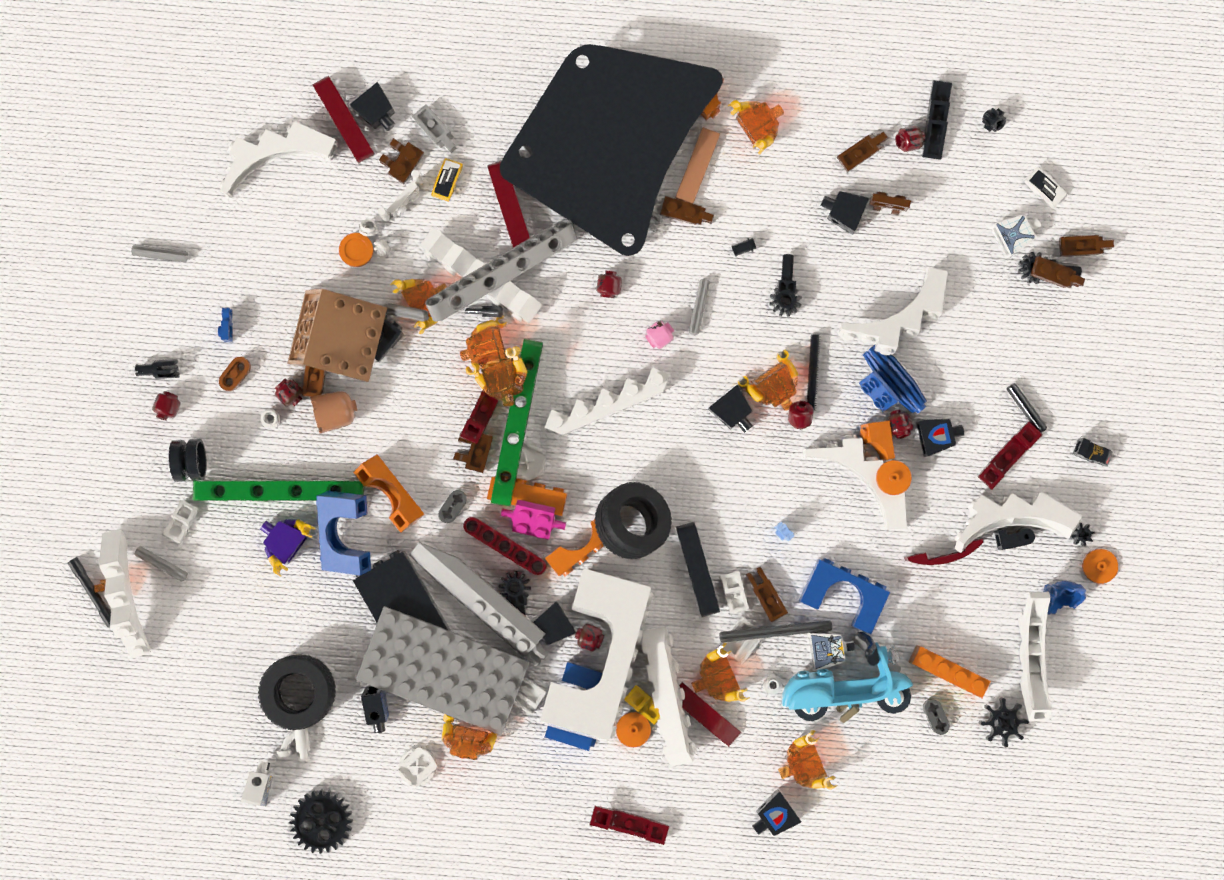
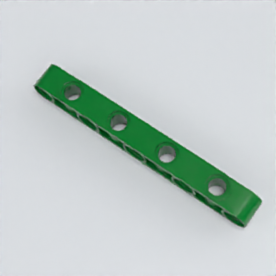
(516, 426)
(271, 490)

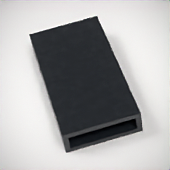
(399, 588)

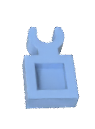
(783, 532)

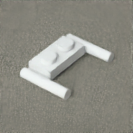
(409, 194)

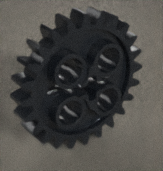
(312, 837)

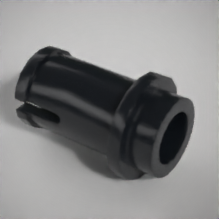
(744, 247)

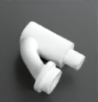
(302, 743)

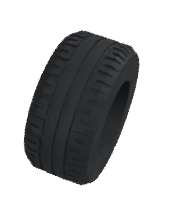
(652, 508)
(277, 710)

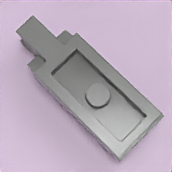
(434, 128)

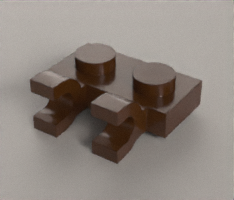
(405, 163)
(896, 203)
(477, 454)

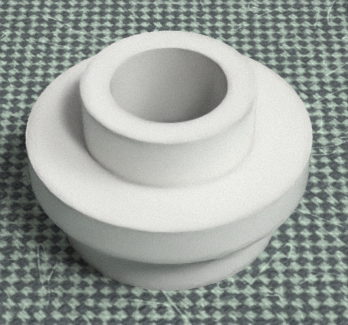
(368, 228)
(382, 248)
(264, 418)
(768, 680)

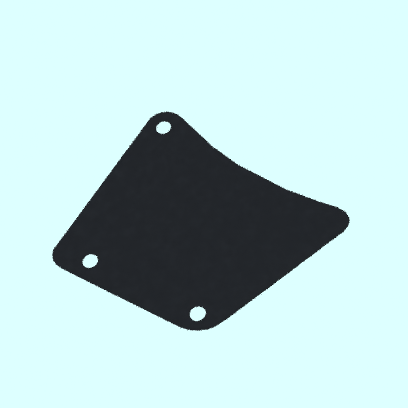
(609, 138)

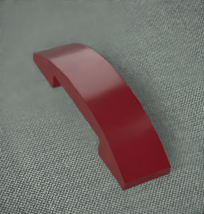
(479, 418)
(1009, 455)
(921, 558)
(708, 716)
(629, 823)

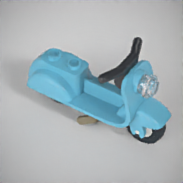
(815, 691)

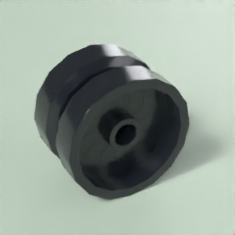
(187, 460)

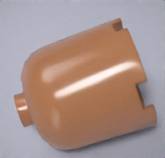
(333, 410)

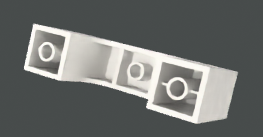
(623, 609)

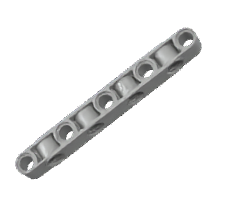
(501, 270)

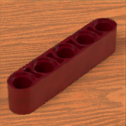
(343, 119)
(509, 206)
(495, 545)

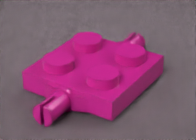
(533, 519)

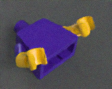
(284, 541)

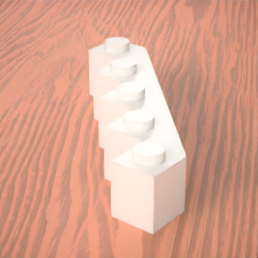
(462, 263)
(608, 404)
(668, 696)

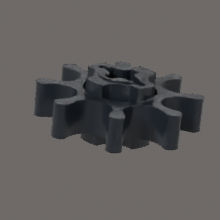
(1010, 718)

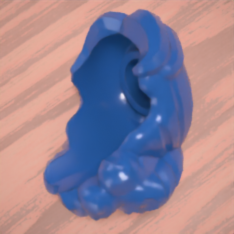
(1064, 594)

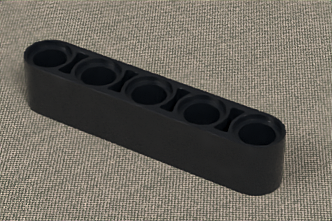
(698, 569)

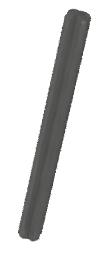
(775, 631)

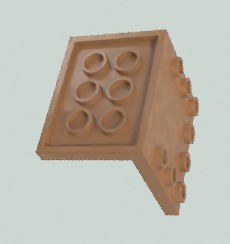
(337, 334)

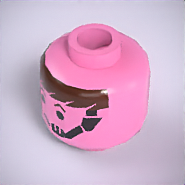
(659, 334)

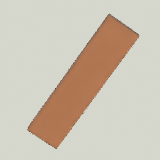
(697, 165)

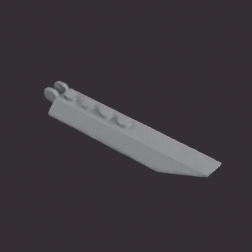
(482, 601)

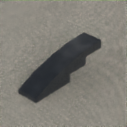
(937, 119)

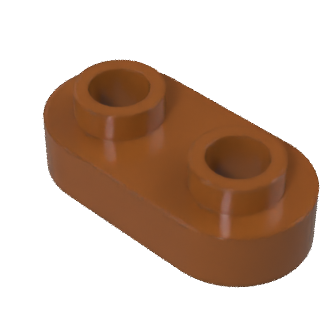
(233, 372)

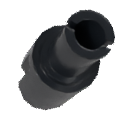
(159, 369)

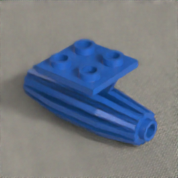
(891, 383)

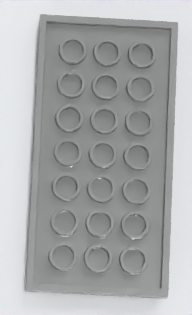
(442, 670)

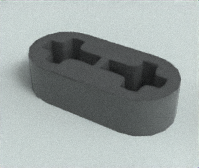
(449, 503)
(932, 718)

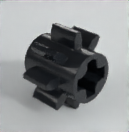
(994, 120)
(1087, 537)

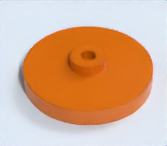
(356, 250)
(893, 477)
(1100, 566)
(633, 729)

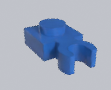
(225, 331)

